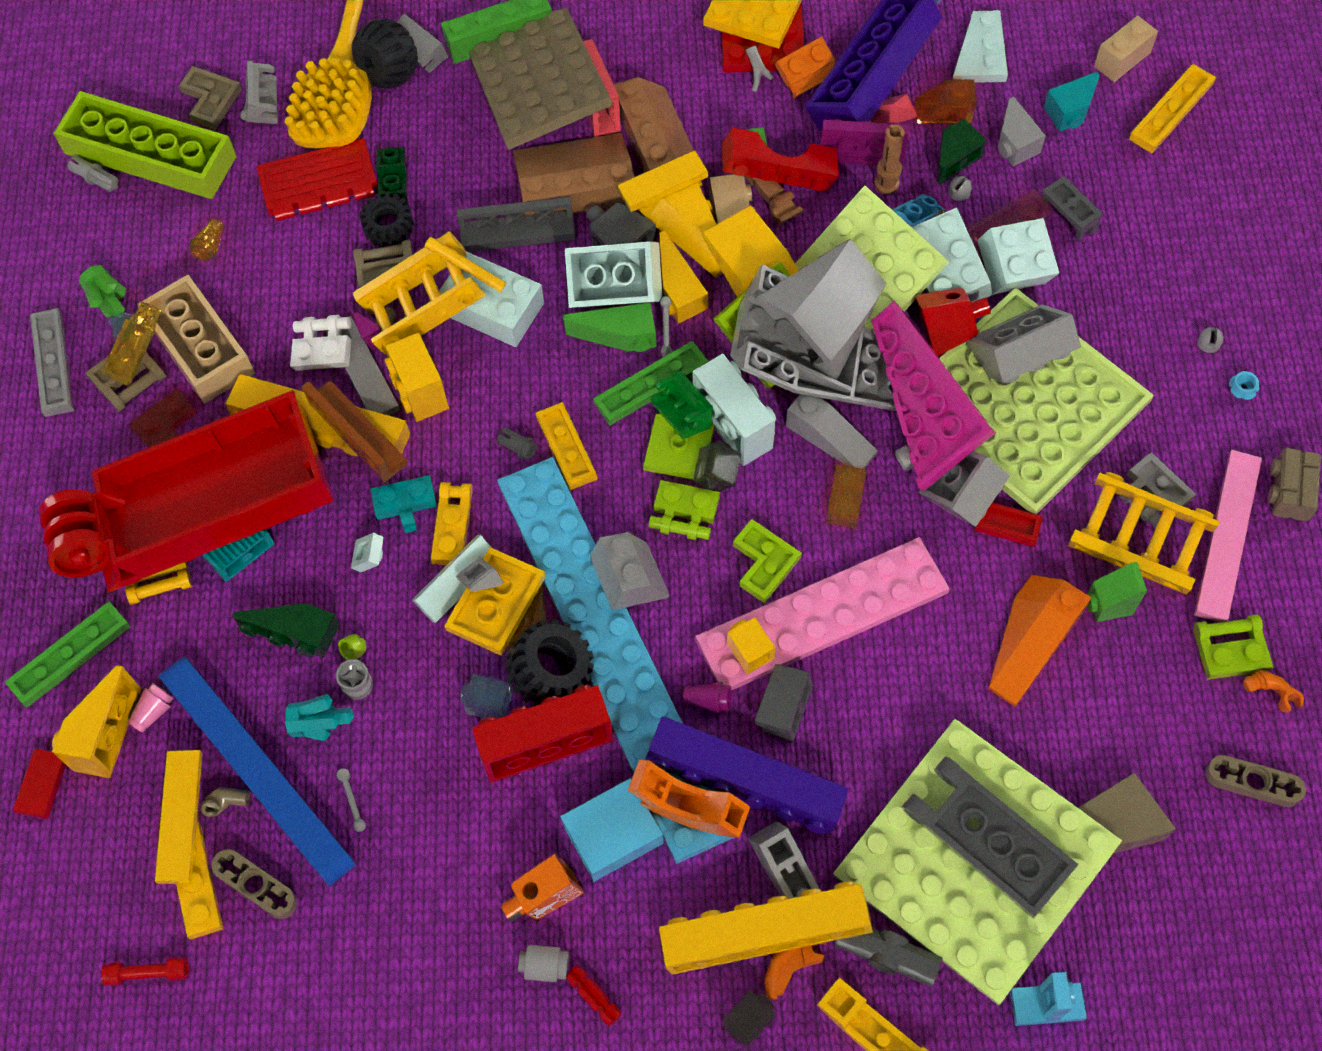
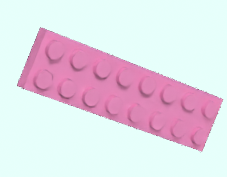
(831, 610)

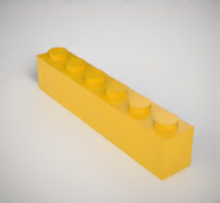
(252, 391)
(765, 928)

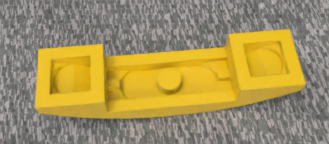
(862, 1022)

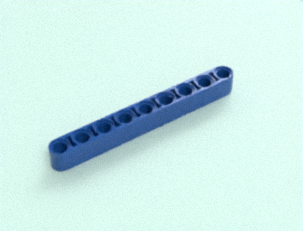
(257, 771)

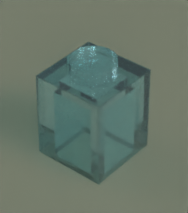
(486, 697)

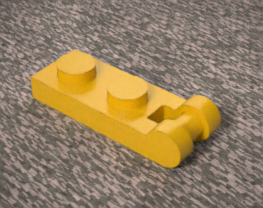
(451, 522)

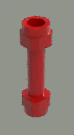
(116, 972)

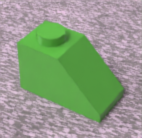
(1117, 593)

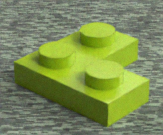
(772, 560)

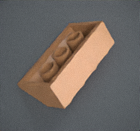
(651, 123)

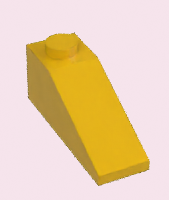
(680, 283)

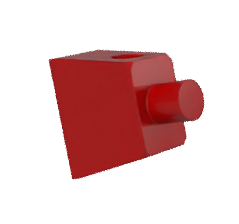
(950, 317)

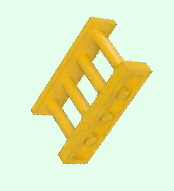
(407, 275)
(1118, 552)

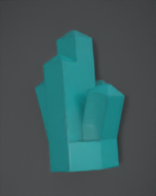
(315, 718)

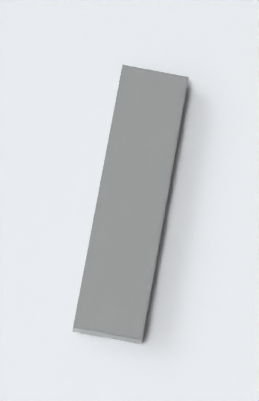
(51, 362)
(367, 376)

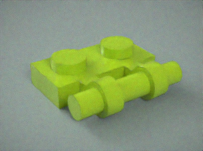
(684, 502)

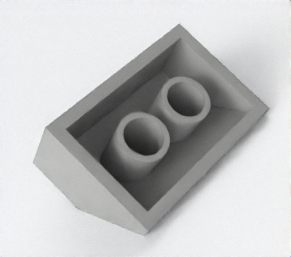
(1025, 343)

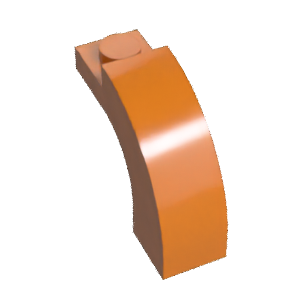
(688, 805)

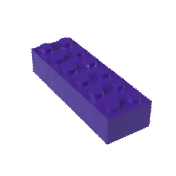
(874, 61)

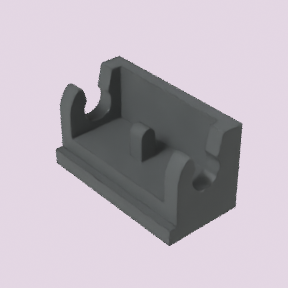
(1073, 206)
(784, 702)

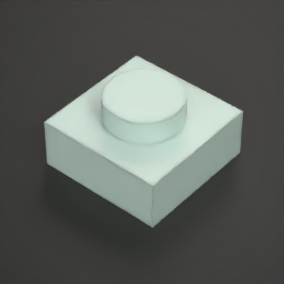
(367, 552)

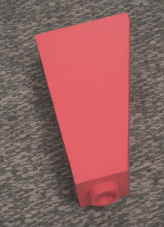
(607, 120)

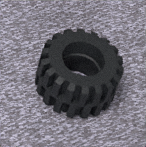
(559, 643)

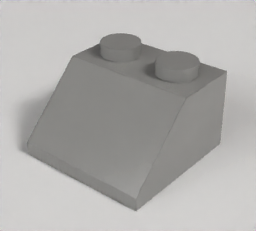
(968, 488)
(627, 571)

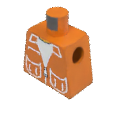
(555, 888)

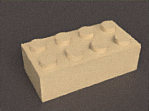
(198, 339)

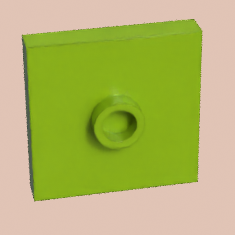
(670, 453)

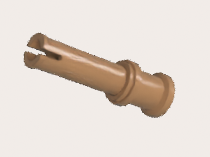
(889, 166)

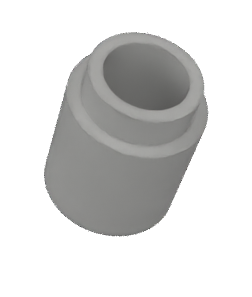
(543, 963)

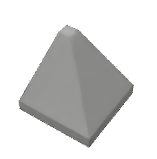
(479, 576)

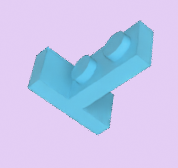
(1050, 1002)

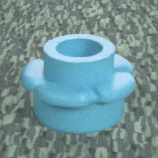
(1246, 379)

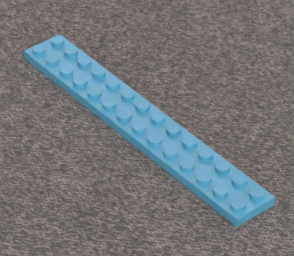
(621, 661)

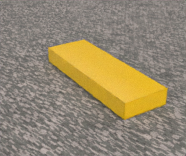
(663, 181)
(566, 446)

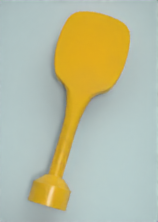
(333, 98)

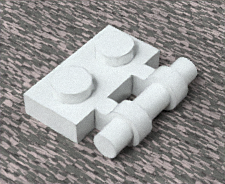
(321, 352)

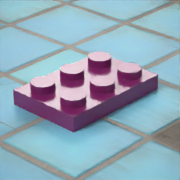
(859, 141)

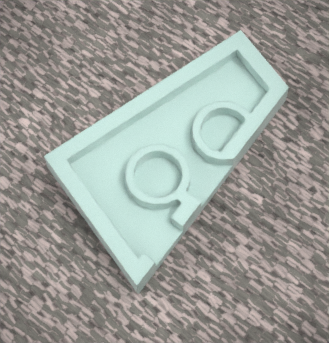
(983, 49)

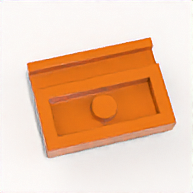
(806, 67)

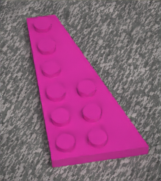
(930, 404)

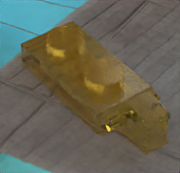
(132, 344)

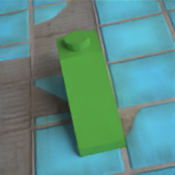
(617, 327)

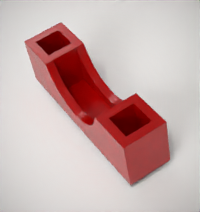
(749, 156)

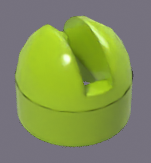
(352, 647)

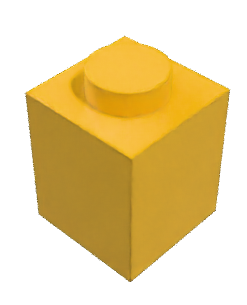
(750, 644)

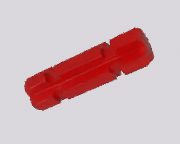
(593, 995)

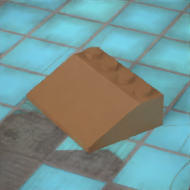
(576, 169)

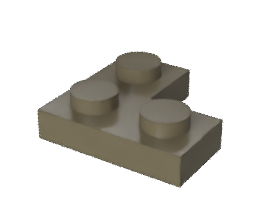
(214, 94)

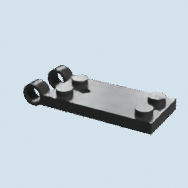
(1002, 848)

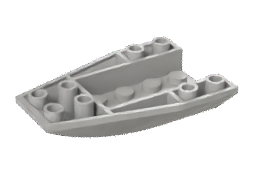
(784, 358)

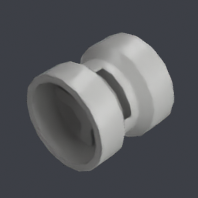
(349, 674)

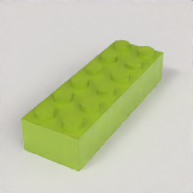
(145, 144)

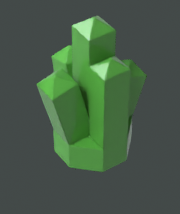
(102, 290)

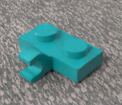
(403, 500)

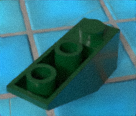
(298, 626)

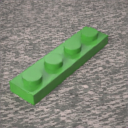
(640, 387)
(67, 654)

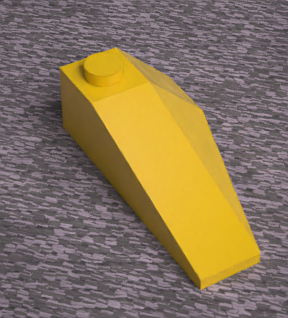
(684, 218)

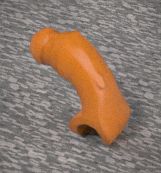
(1266, 680)

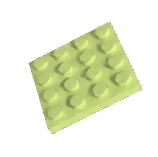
(888, 244)

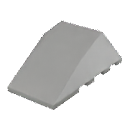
(828, 303)

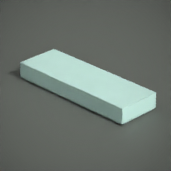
(445, 588)

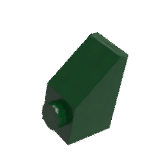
(958, 149)

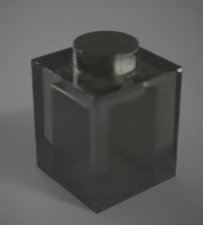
(717, 466)
(749, 1019)

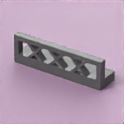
(517, 227)

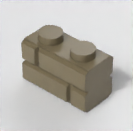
(1295, 484)

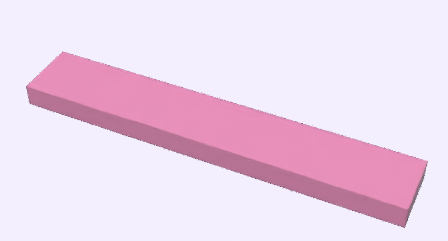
(1228, 538)

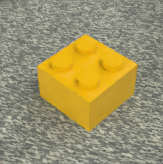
(415, 377)

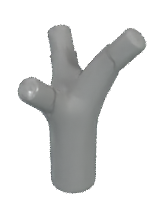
(758, 67)

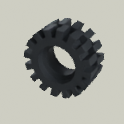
(383, 207)

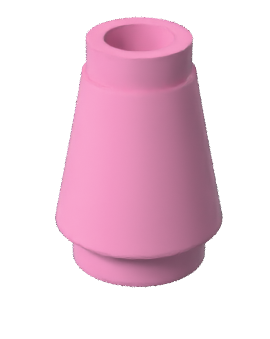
(150, 707)

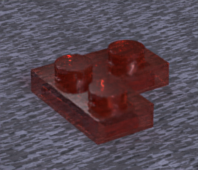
(162, 419)

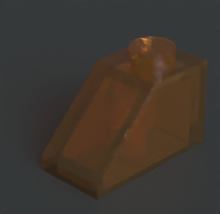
(947, 102)

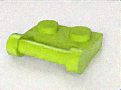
(1233, 657)

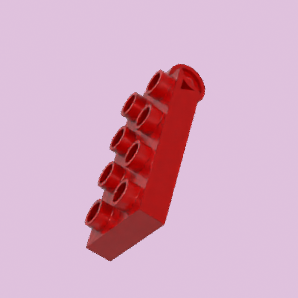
(188, 495)

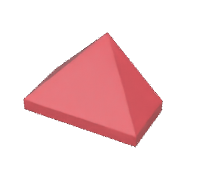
(895, 110)

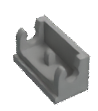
(427, 45)
(261, 94)

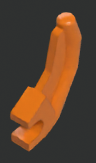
(784, 965)

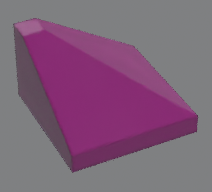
(367, 329)

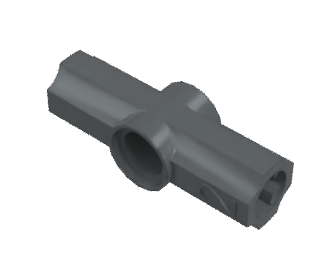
(893, 955)

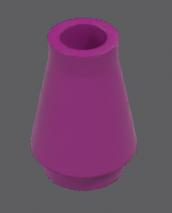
(710, 697)

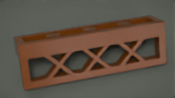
(355, 430)

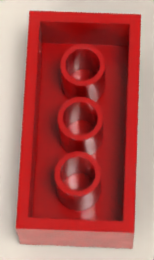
(543, 733)

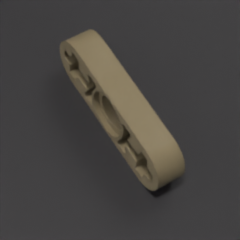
(1281, 778)
(241, 863)

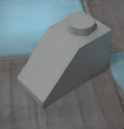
(1019, 135)

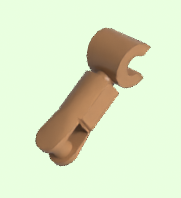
(780, 203)

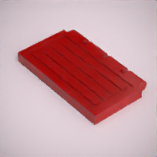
(316, 178)

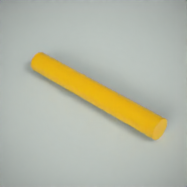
(465, 264)

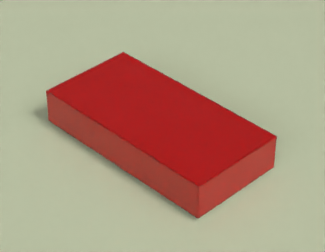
(1010, 524)
(40, 784)

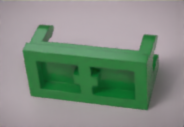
(683, 405)

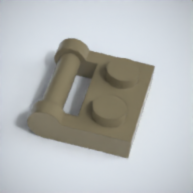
(368, 271)
(108, 385)

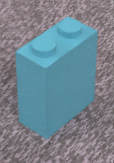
(612, 830)

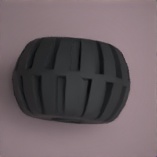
(385, 53)

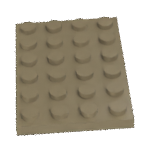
(539, 78)

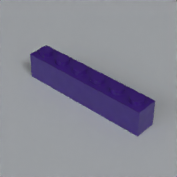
(747, 775)

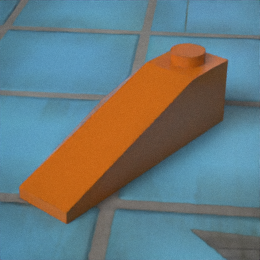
(1035, 629)

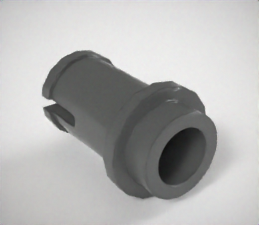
(522, 446)

